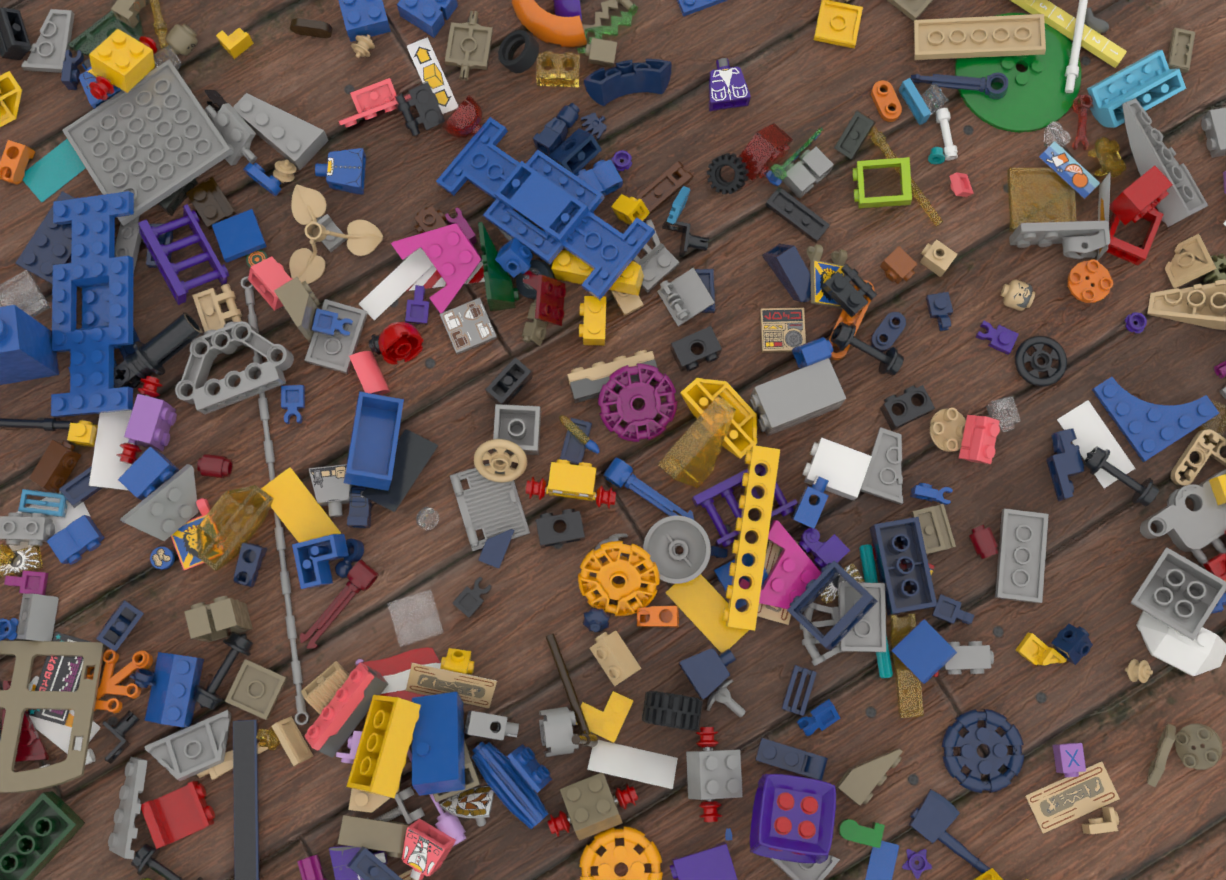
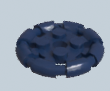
(996, 754)

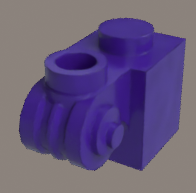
(823, 552)

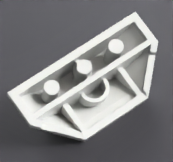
(1179, 651)

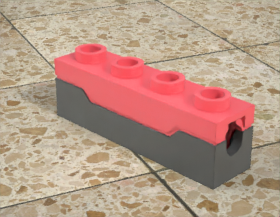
(345, 710)

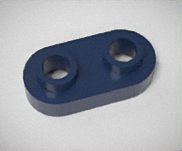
(889, 331)

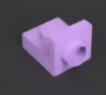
(353, 743)

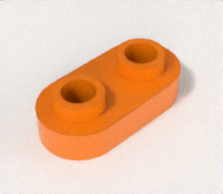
(886, 99)

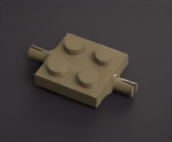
(469, 45)

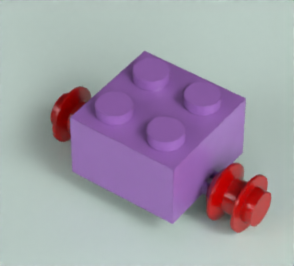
(148, 422)

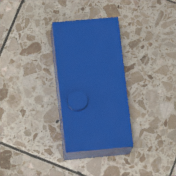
(438, 744)

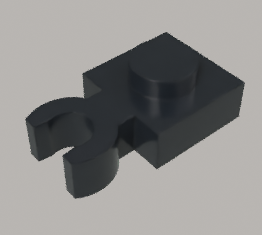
(470, 600)

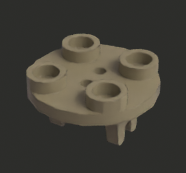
(1196, 735)

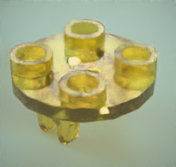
(1108, 157)

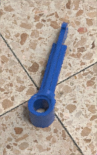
(620, 474)

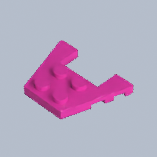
(450, 254)
(790, 572)

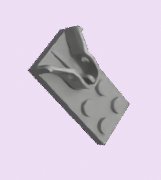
(1075, 236)

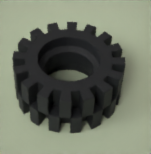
(715, 173)

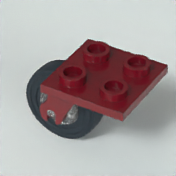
(549, 293)

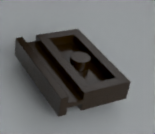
(210, 202)

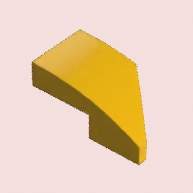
(1037, 652)

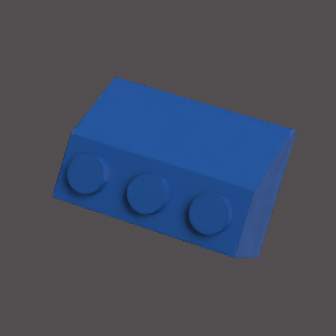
(172, 697)

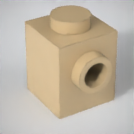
(937, 257)

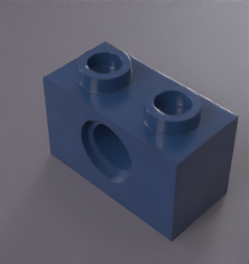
(576, 151)
(119, 625)

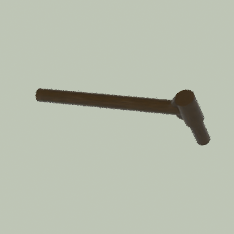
(585, 738)

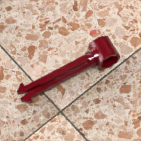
(360, 578)

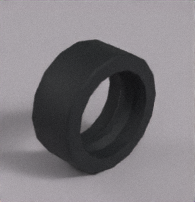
(510, 45)

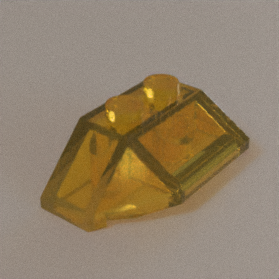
(230, 524)

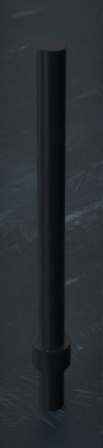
(47, 424)

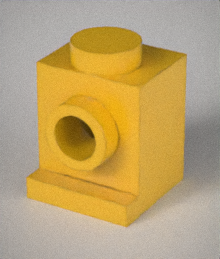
(629, 209)
(83, 433)

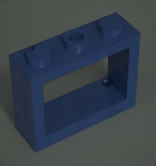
(848, 621)

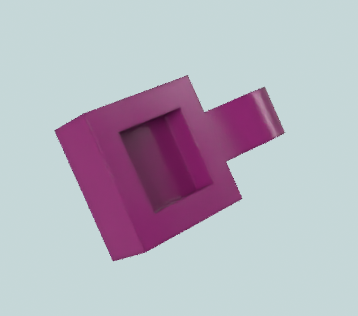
(463, 225)
(29, 583)

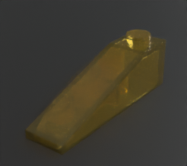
(696, 451)

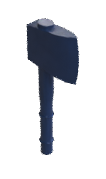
(932, 820)

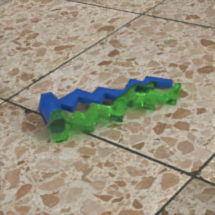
(778, 172)

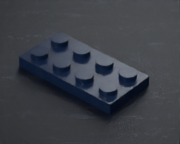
(48, 246)

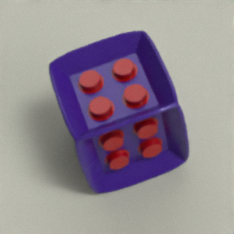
(793, 818)

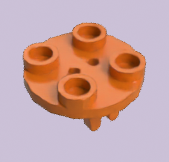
(1096, 275)

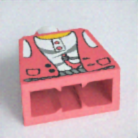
(425, 849)

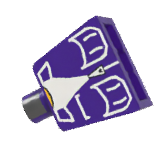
(727, 87)

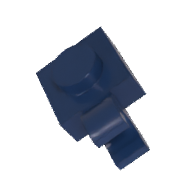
(70, 72)
(940, 307)
(949, 610)

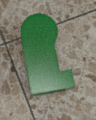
(854, 832)

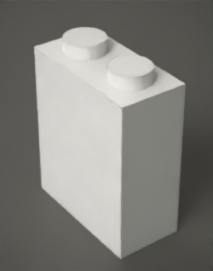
(839, 465)

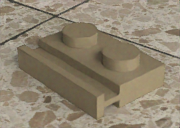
(935, 528)

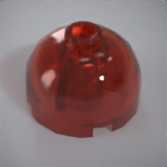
(464, 119)

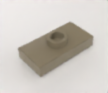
(1180, 49)

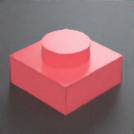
(961, 185)

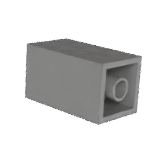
(797, 397)

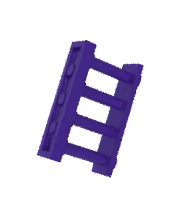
(170, 270)
(726, 490)

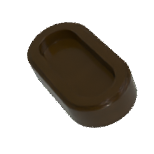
(311, 28)

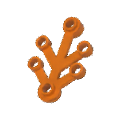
(110, 683)

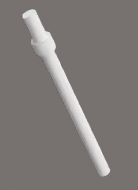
(1072, 69)

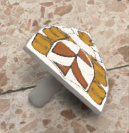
(471, 804)

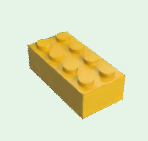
(384, 746)

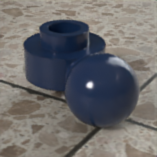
(355, 551)

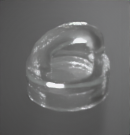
(427, 518)

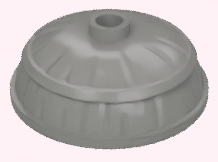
(666, 537)

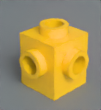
(458, 661)

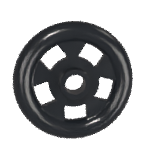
(1037, 343)

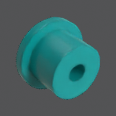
(936, 156)

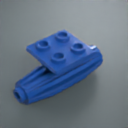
(514, 780)

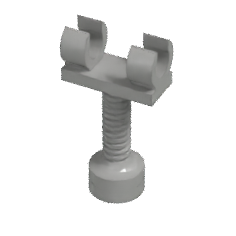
(401, 809)

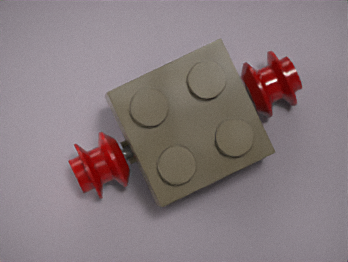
(591, 807)

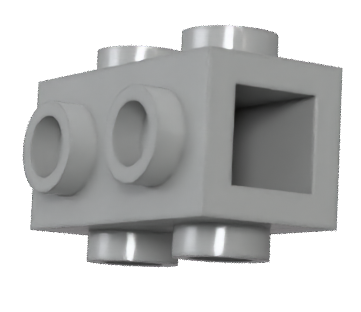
(31, 529)
(971, 657)

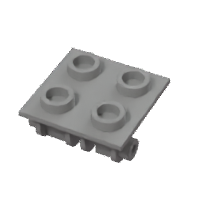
(685, 296)

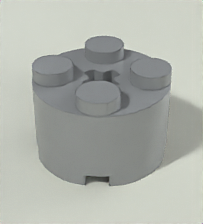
(557, 731)

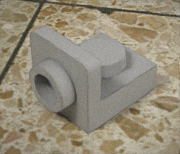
(330, 242)

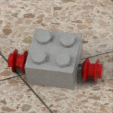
(713, 774)

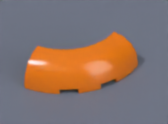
(549, 27)

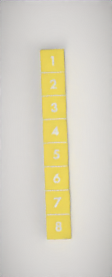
(1065, 24)

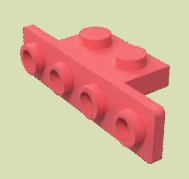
(372, 99)

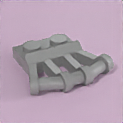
(656, 263)
(809, 641)

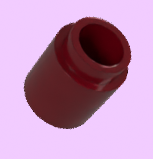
(215, 466)
(983, 541)

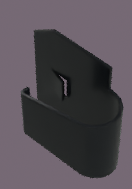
(215, 98)

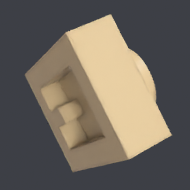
(1097, 825)

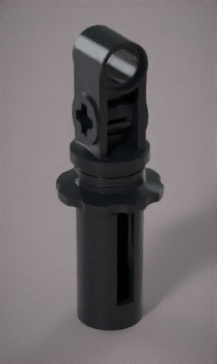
(151, 356)

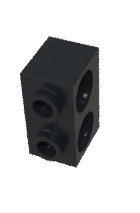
(908, 411)

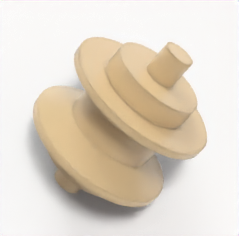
(363, 45)
(284, 171)
(1139, 671)

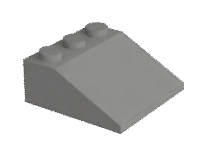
(1179, 593)

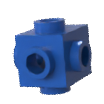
(514, 257)

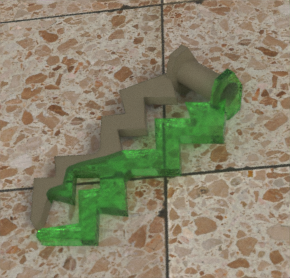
(599, 30)

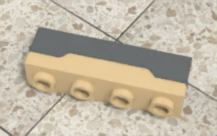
(587, 383)

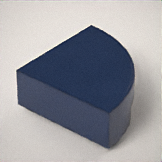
(718, 552)

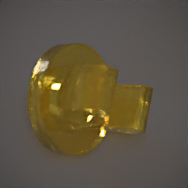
(268, 738)

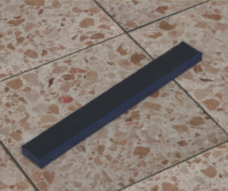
(246, 800)

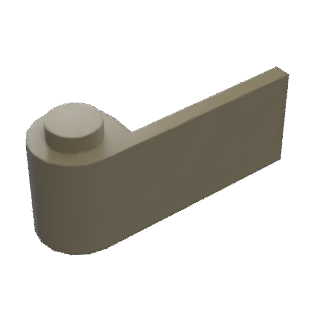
(373, 834)

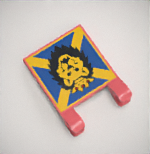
(186, 538)

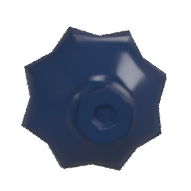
(596, 620)

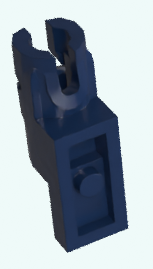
(1065, 463)

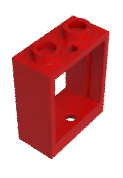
(1128, 251)

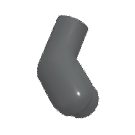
(1095, 23)

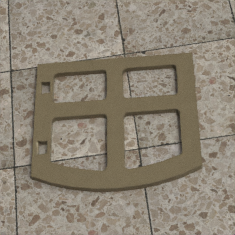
(19, 699)

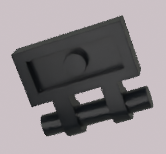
(426, 106)
(845, 294)

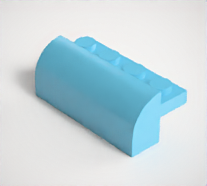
(1146, 80)

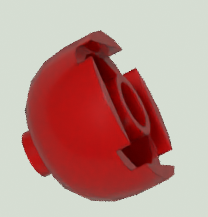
(400, 342)

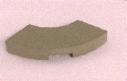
(1164, 746)

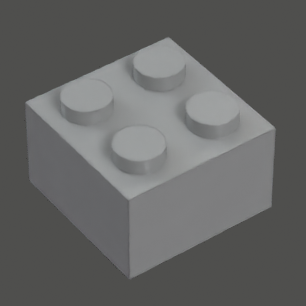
(519, 426)

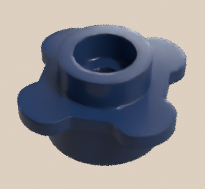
(143, 678)

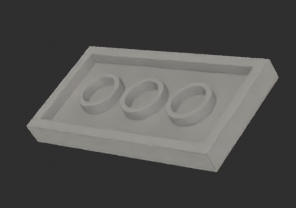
(1021, 556)

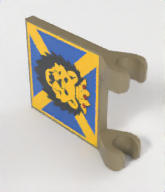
(821, 272)

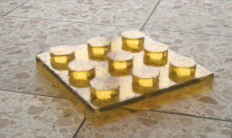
(1039, 197)

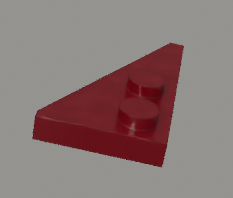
(30, 745)

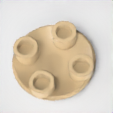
(947, 429)

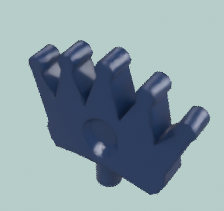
(594, 124)

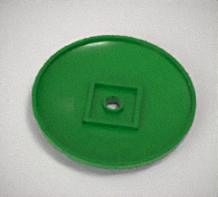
(1032, 96)

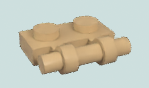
(210, 311)

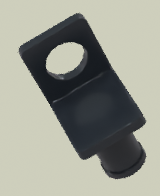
(687, 239)
(119, 731)

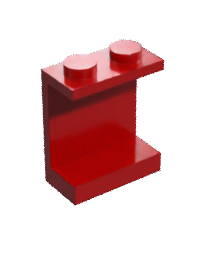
(178, 814)

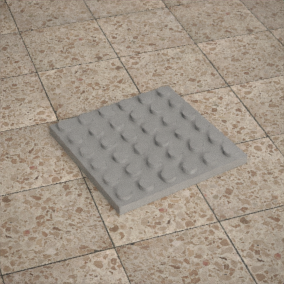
(148, 140)

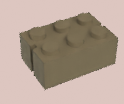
(212, 620)

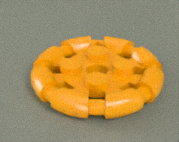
(618, 566)
(621, 853)

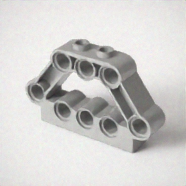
(200, 365)

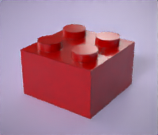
(1141, 196)

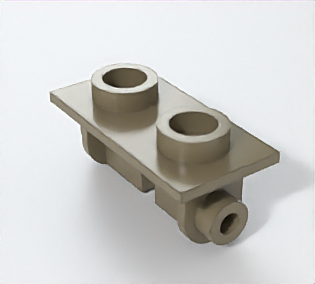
(534, 331)

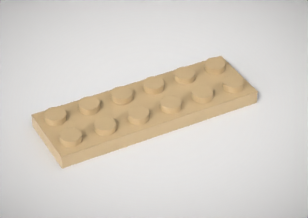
(979, 37)

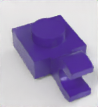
(418, 309)

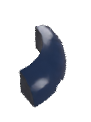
(627, 79)

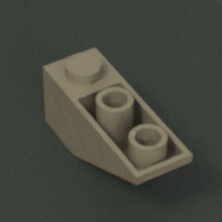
(863, 778)

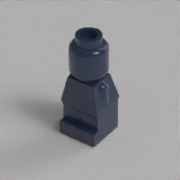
(556, 129)

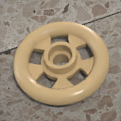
(500, 460)

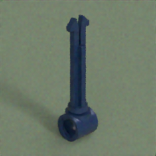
(967, 83)

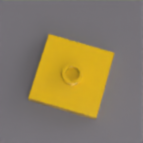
(838, 23)

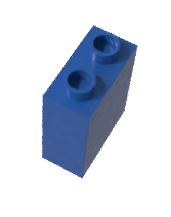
(24, 347)

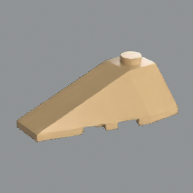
(1193, 305)

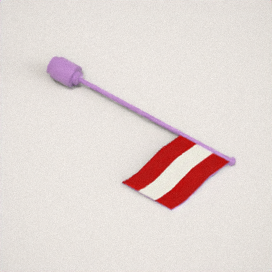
(396, 673)

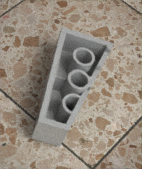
(282, 131)

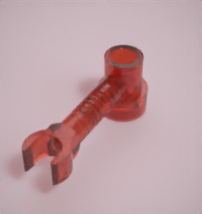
(1081, 109)

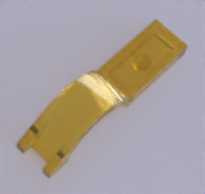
(908, 685)

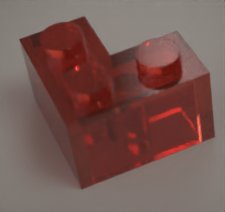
(763, 149)

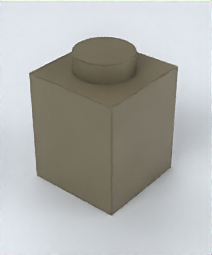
(601, 52)

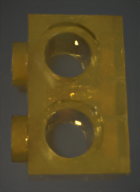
(558, 75)

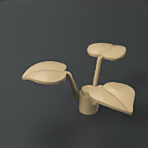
(307, 206)

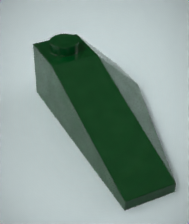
(497, 281)

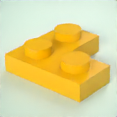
(609, 722)

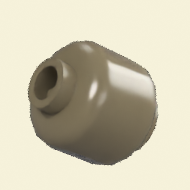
(182, 39)

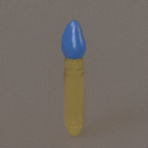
(579, 434)

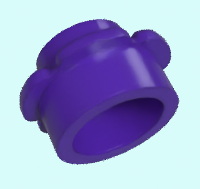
(622, 155)
(1139, 318)

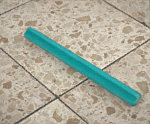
(870, 576)

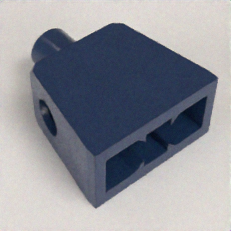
(707, 670)

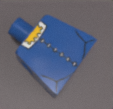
(344, 170)

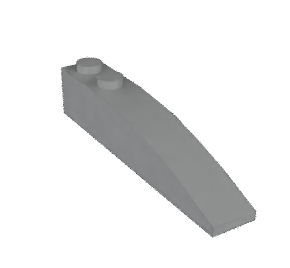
(1148, 151)

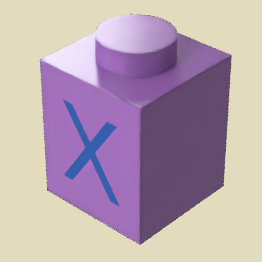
(1069, 759)

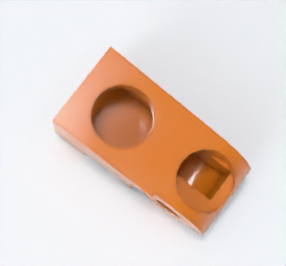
(14, 162)
(658, 616)

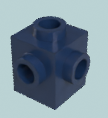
(1072, 643)

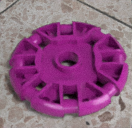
(631, 391)

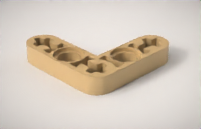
(1204, 451)

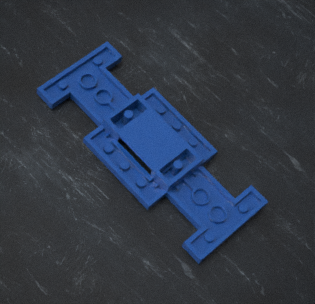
(550, 199)
(105, 305)

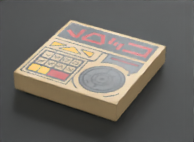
(782, 329)

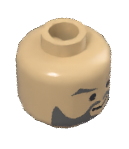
(1017, 295)

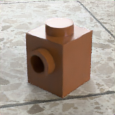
(898, 266)

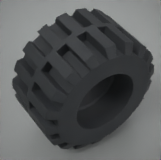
(672, 710)

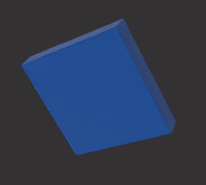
(239, 235)
(924, 651)

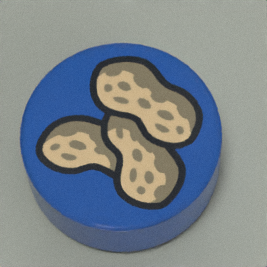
(162, 558)

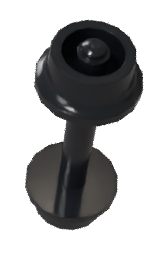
(890, 361)
(1144, 493)
(207, 696)
(146, 858)

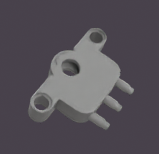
(1190, 528)

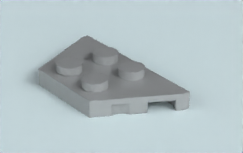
(167, 506)
(193, 747)

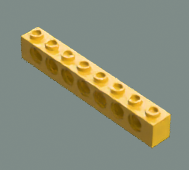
(769, 459)

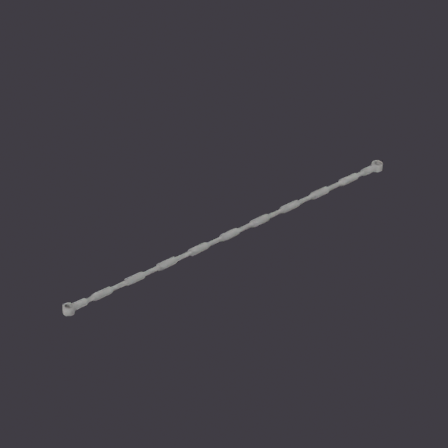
(279, 531)

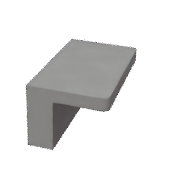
(37, 617)

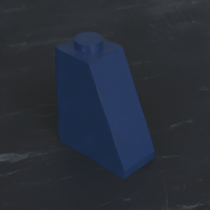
(790, 270)

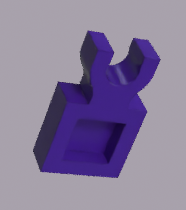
(1000, 338)

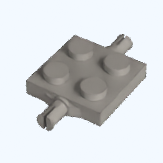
(234, 131)

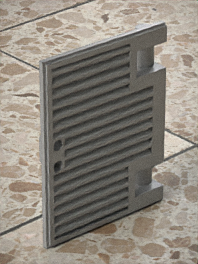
(488, 507)

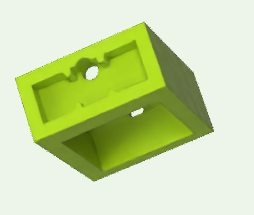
(905, 180)

